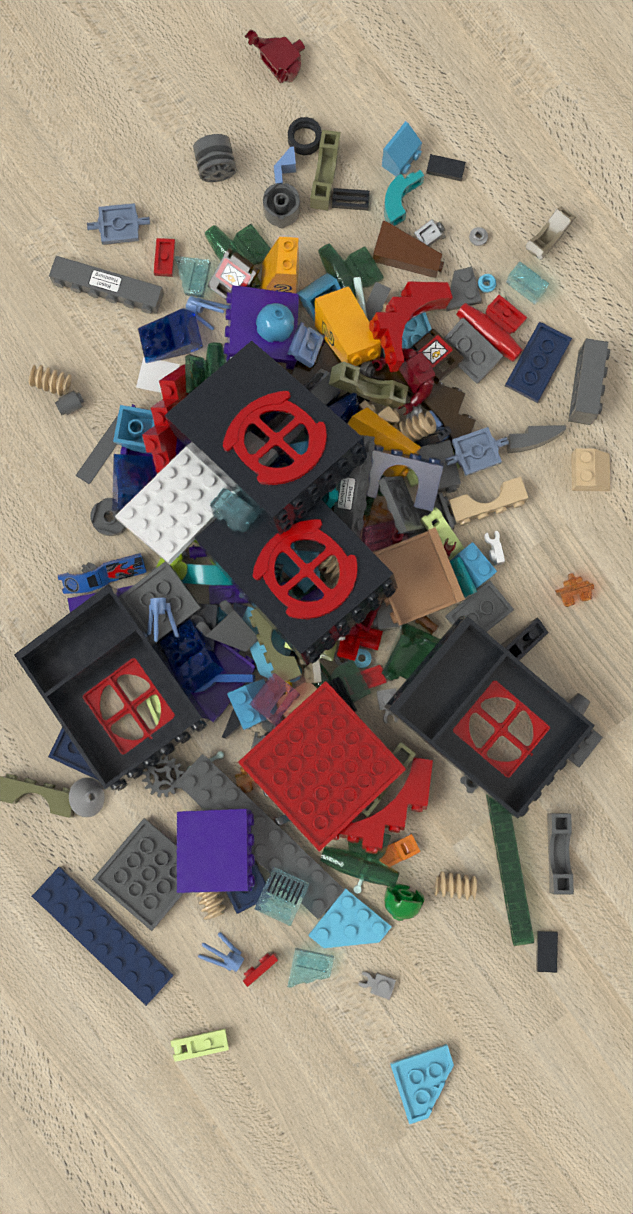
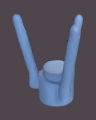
(197, 306)
(158, 607)
(231, 961)

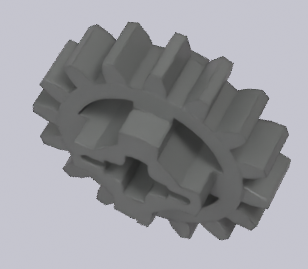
(158, 784)

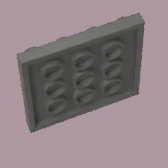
(143, 874)

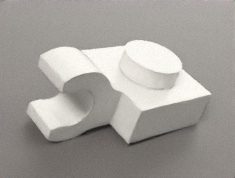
(496, 552)

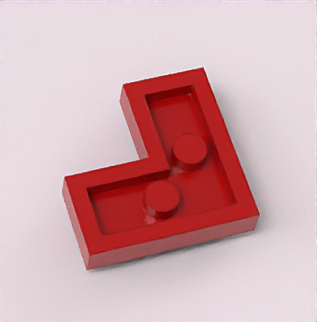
(349, 647)

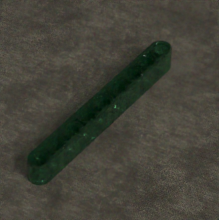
(510, 874)

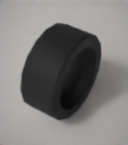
(304, 122)

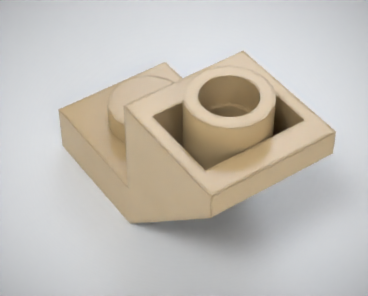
(387, 414)

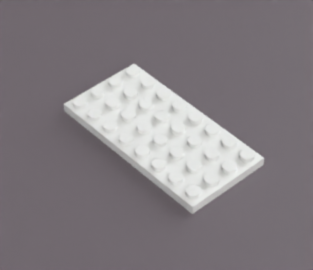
(178, 501)

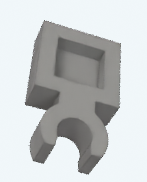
(383, 697)
(381, 984)

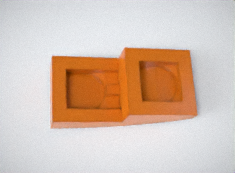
(400, 850)

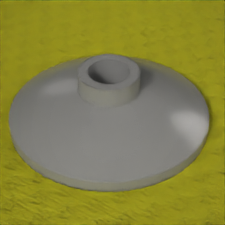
(80, 800)

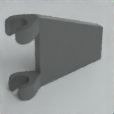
(230, 630)

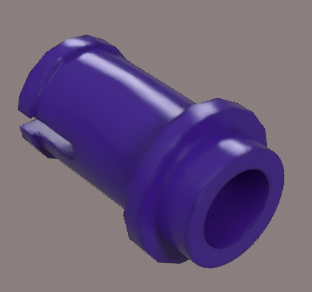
(196, 552)

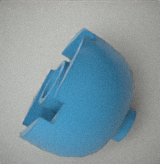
(275, 322)

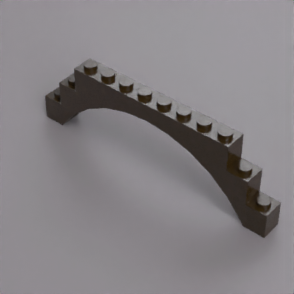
(443, 400)

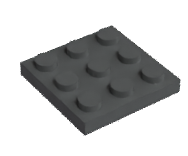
(161, 583)

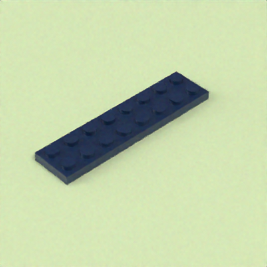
(102, 935)

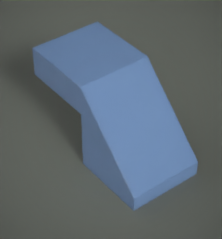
(285, 165)

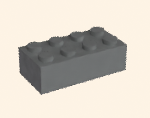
(588, 381)

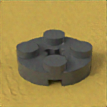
(99, 521)

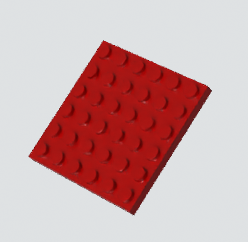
(322, 766)

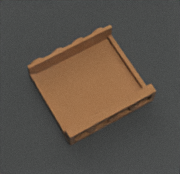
(422, 577)

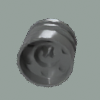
(214, 158)

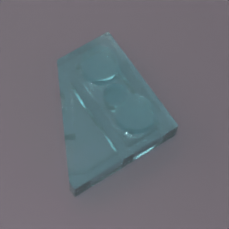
(193, 274)
(309, 966)

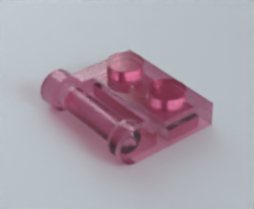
(378, 535)
(270, 694)

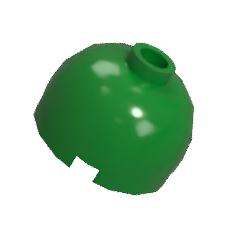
(403, 903)

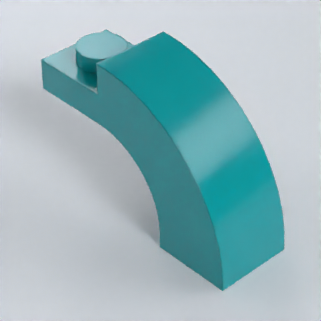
(398, 188)
(205, 575)

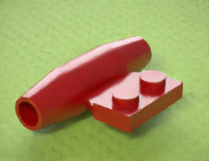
(496, 325)

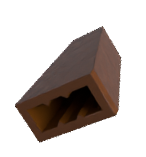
(405, 252)

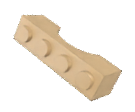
(511, 494)

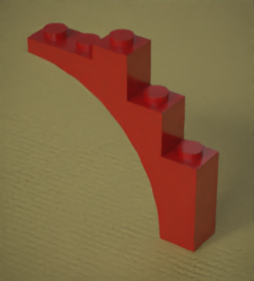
(414, 300)
(160, 438)
(393, 816)

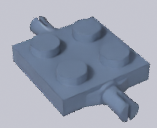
(118, 223)
(476, 451)

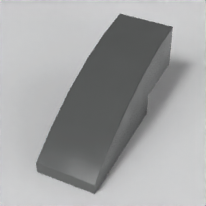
(534, 437)

